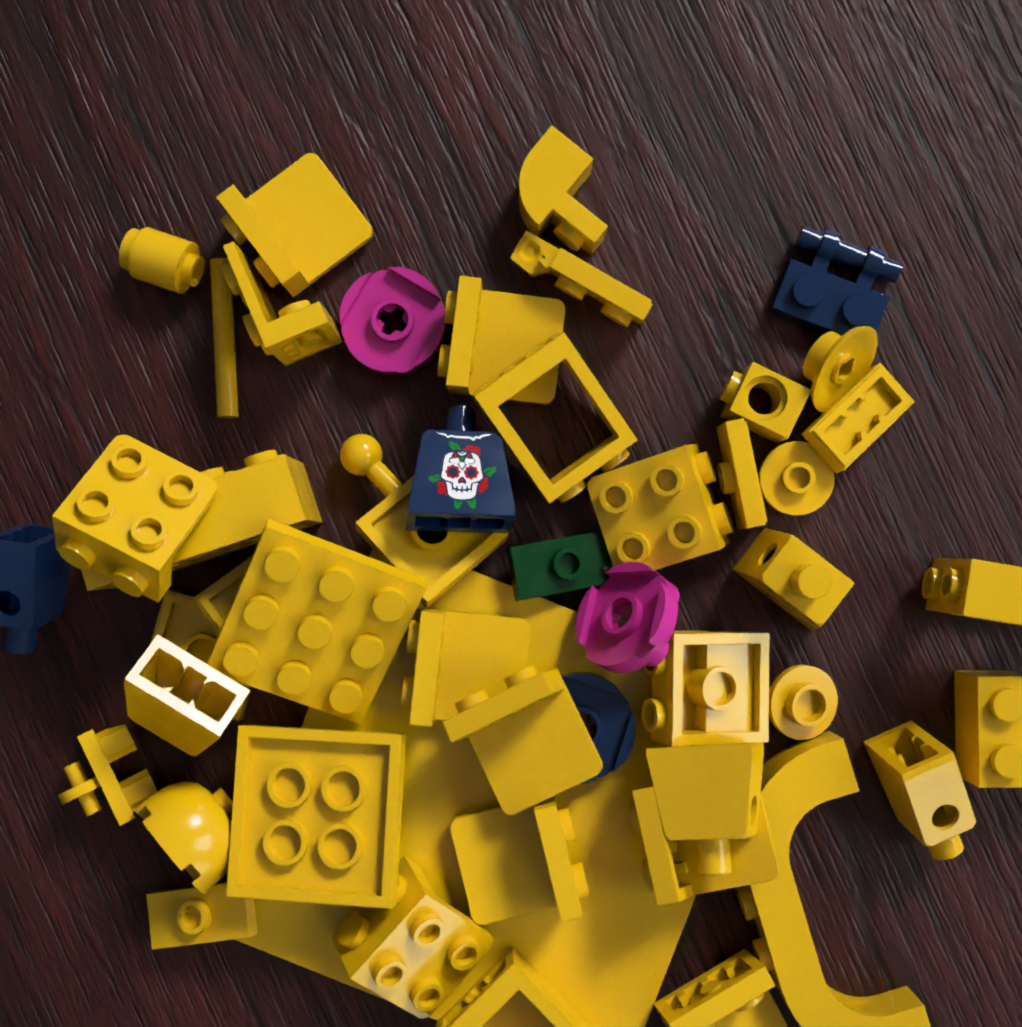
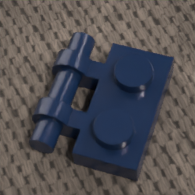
(828, 301)

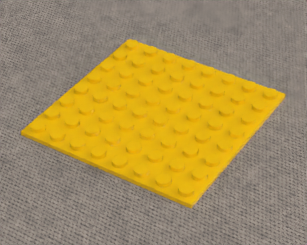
(600, 963)

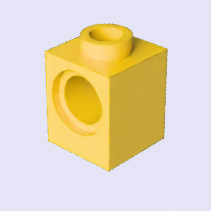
(786, 397)

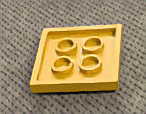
(315, 622)
(316, 816)

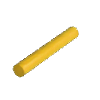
(223, 342)

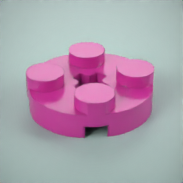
(386, 291)
(646, 633)

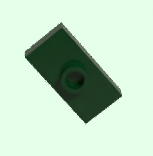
(558, 565)

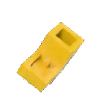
(546, 192)

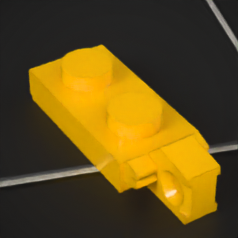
(580, 278)

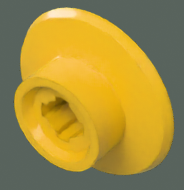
(838, 363)

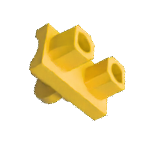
(122, 795)

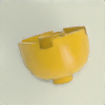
(191, 829)

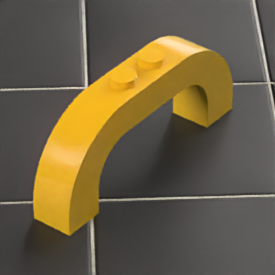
(790, 787)

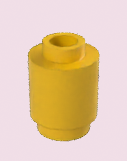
(161, 259)

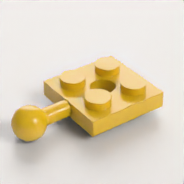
(386, 530)

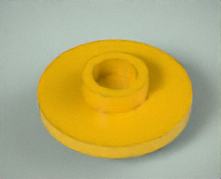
(795, 479)
(802, 702)

